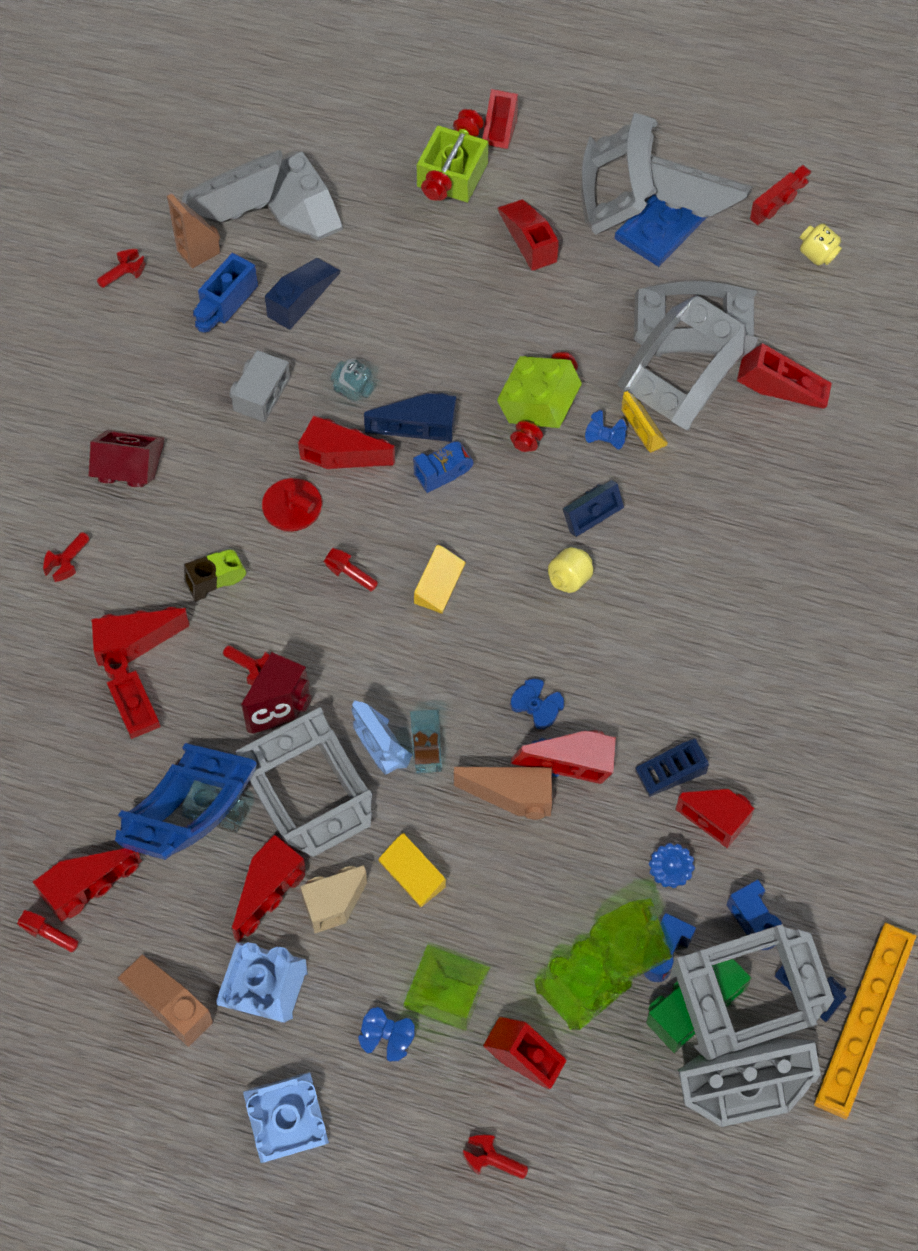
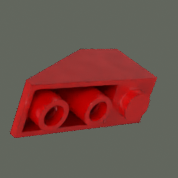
(530, 233)
(338, 447)
(134, 633)
(269, 876)
(79, 880)

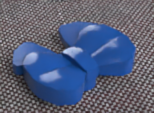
(544, 711)
(378, 1026)

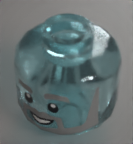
(352, 380)

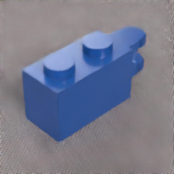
(225, 292)

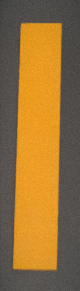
(865, 1021)

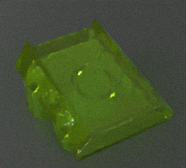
(630, 941)
(578, 985)

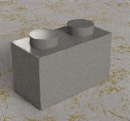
(260, 385)

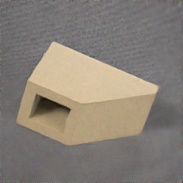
(333, 898)

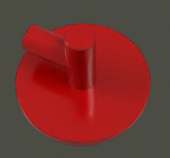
(292, 504)

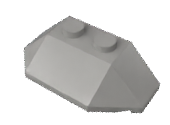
(694, 188)
(236, 190)
(302, 199)
(750, 1081)

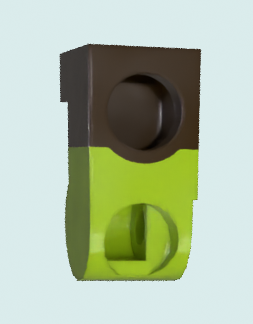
(212, 573)

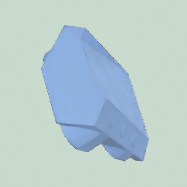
(378, 738)
(262, 981)
(285, 1117)

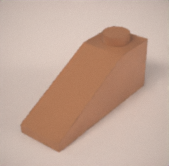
(192, 234)
(514, 789)
(167, 999)

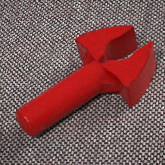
(125, 266)
(65, 558)
(339, 562)
(246, 661)
(36, 925)
(492, 1158)

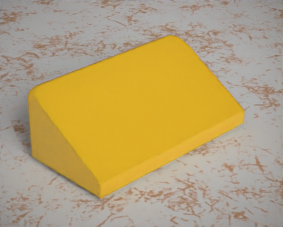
(642, 423)
(438, 580)
(412, 870)

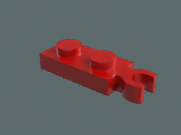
(779, 194)
(131, 699)

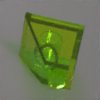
(446, 987)

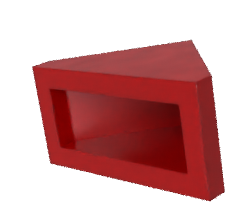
(501, 118)

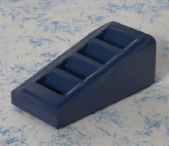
(667, 758)

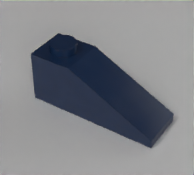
(298, 292)
(418, 417)

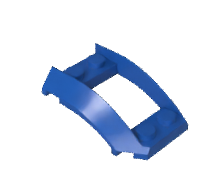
(143, 826)

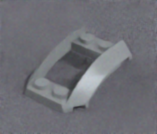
(637, 143)
(650, 310)
(663, 396)
(290, 742)
(707, 1005)

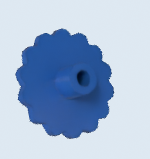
(671, 865)

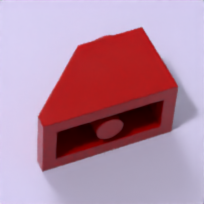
(717, 813)
(525, 1051)

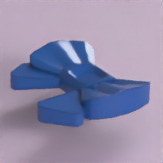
(597, 431)

